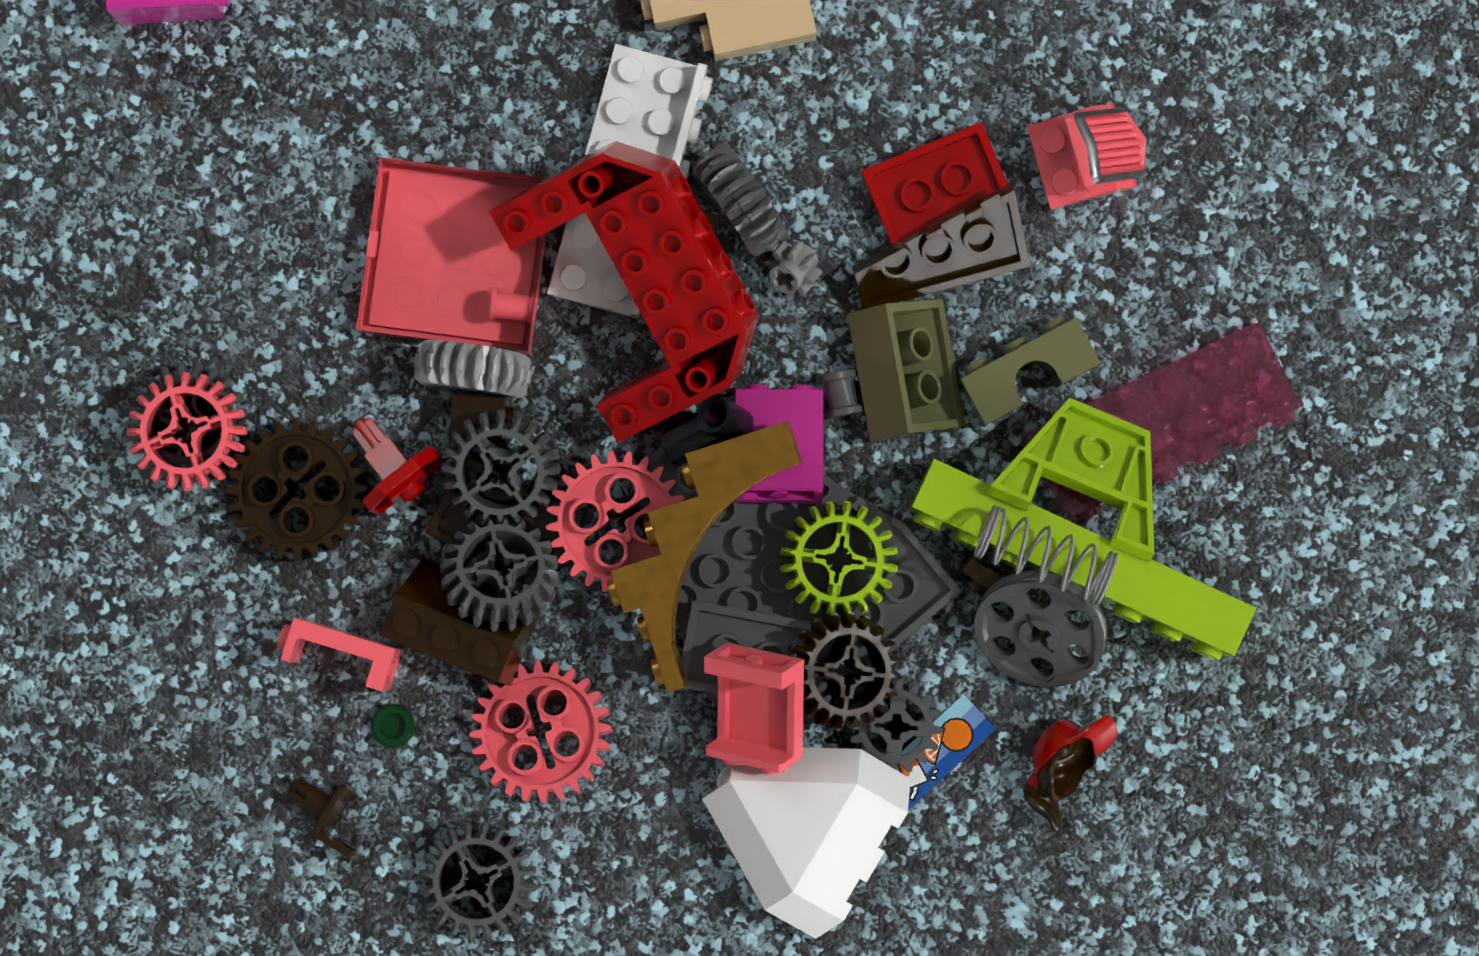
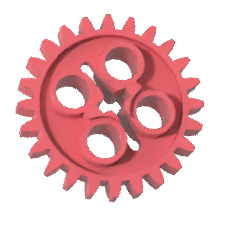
(594, 488)
(577, 720)

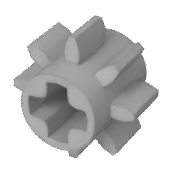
(793, 268)

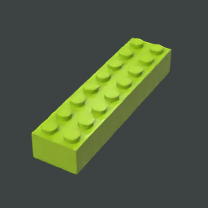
(1137, 589)

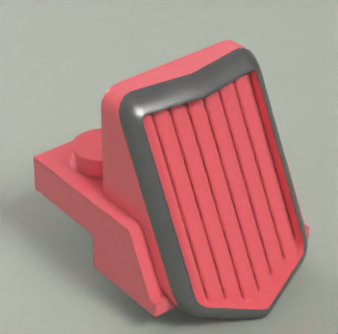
(1088, 154)

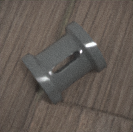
(841, 394)

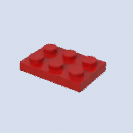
(933, 181)

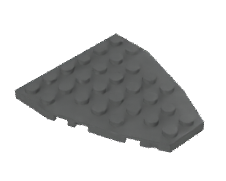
(742, 561)

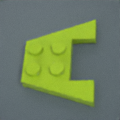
(1095, 457)

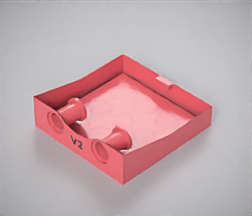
(441, 262)

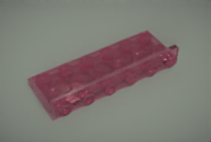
(1196, 407)

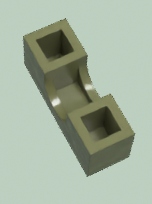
(1060, 349)

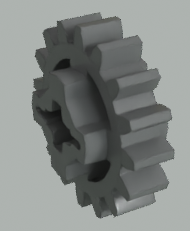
(893, 747)

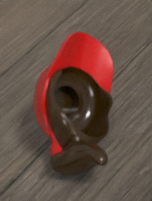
(1061, 760)

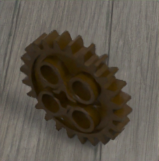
(269, 461)

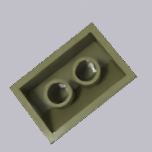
(906, 369)

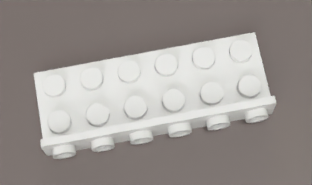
(649, 106)

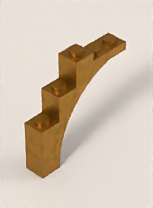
(654, 584)

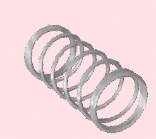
(1100, 582)

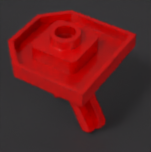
(400, 477)

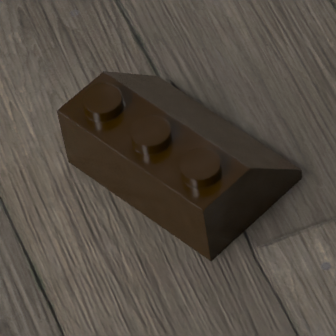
(429, 625)

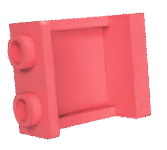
(384, 656)
(757, 708)

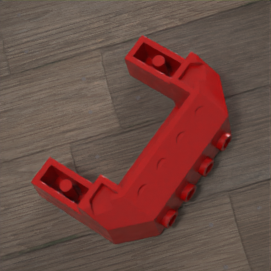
(667, 264)

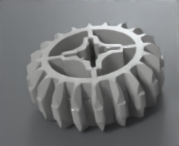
(472, 368)

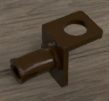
(327, 811)

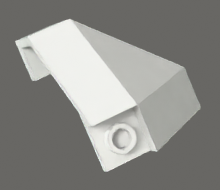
(809, 830)

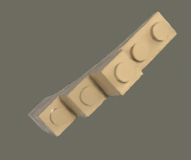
(737, 25)

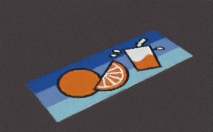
(962, 732)

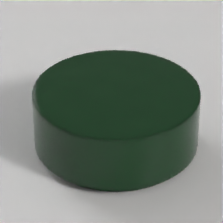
(393, 725)

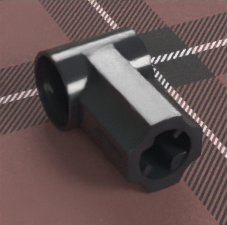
(714, 422)

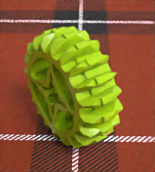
(843, 523)

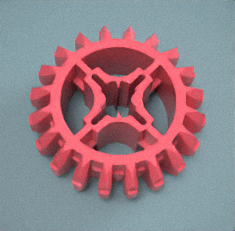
(195, 453)

